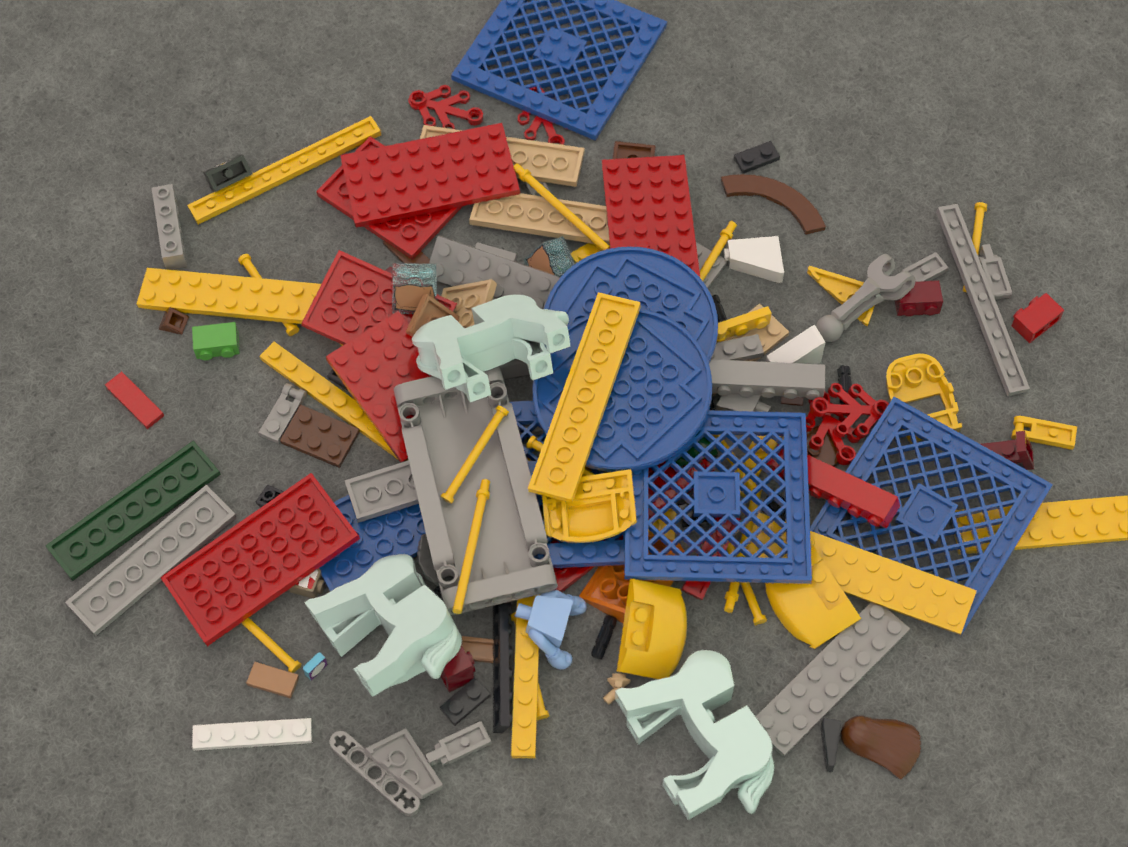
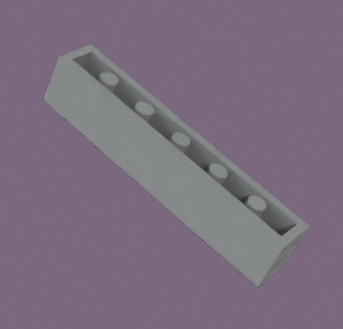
(767, 379)

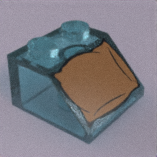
(551, 257)
(410, 283)

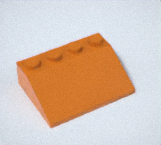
(609, 590)

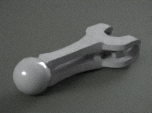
(876, 288)

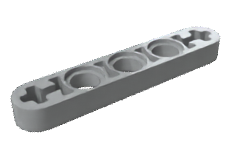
(363, 769)

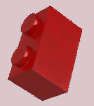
(1037, 317)

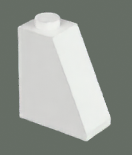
(756, 257)
(803, 349)

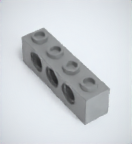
(169, 227)

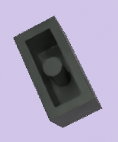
(227, 173)

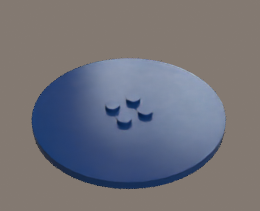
(643, 276)
(654, 402)

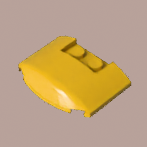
(599, 510)
(813, 610)
(652, 630)

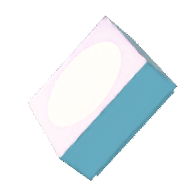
(315, 666)

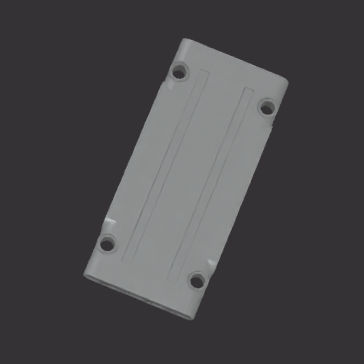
(511, 526)

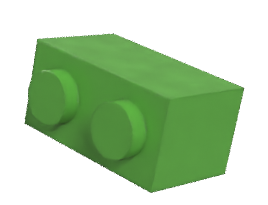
(215, 340)

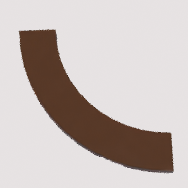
(778, 193)

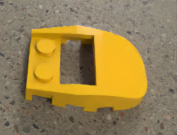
(919, 378)

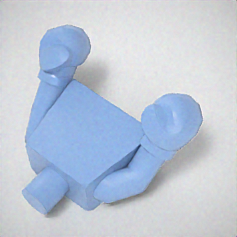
(548, 623)

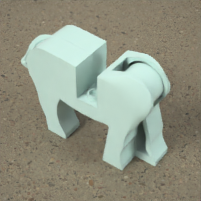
(501, 332)
(412, 615)
(735, 745)

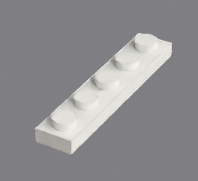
(252, 734)

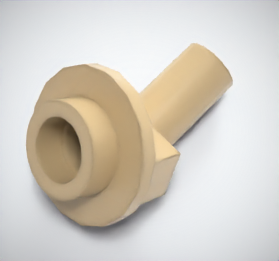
(616, 681)

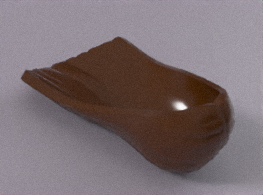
(883, 742)

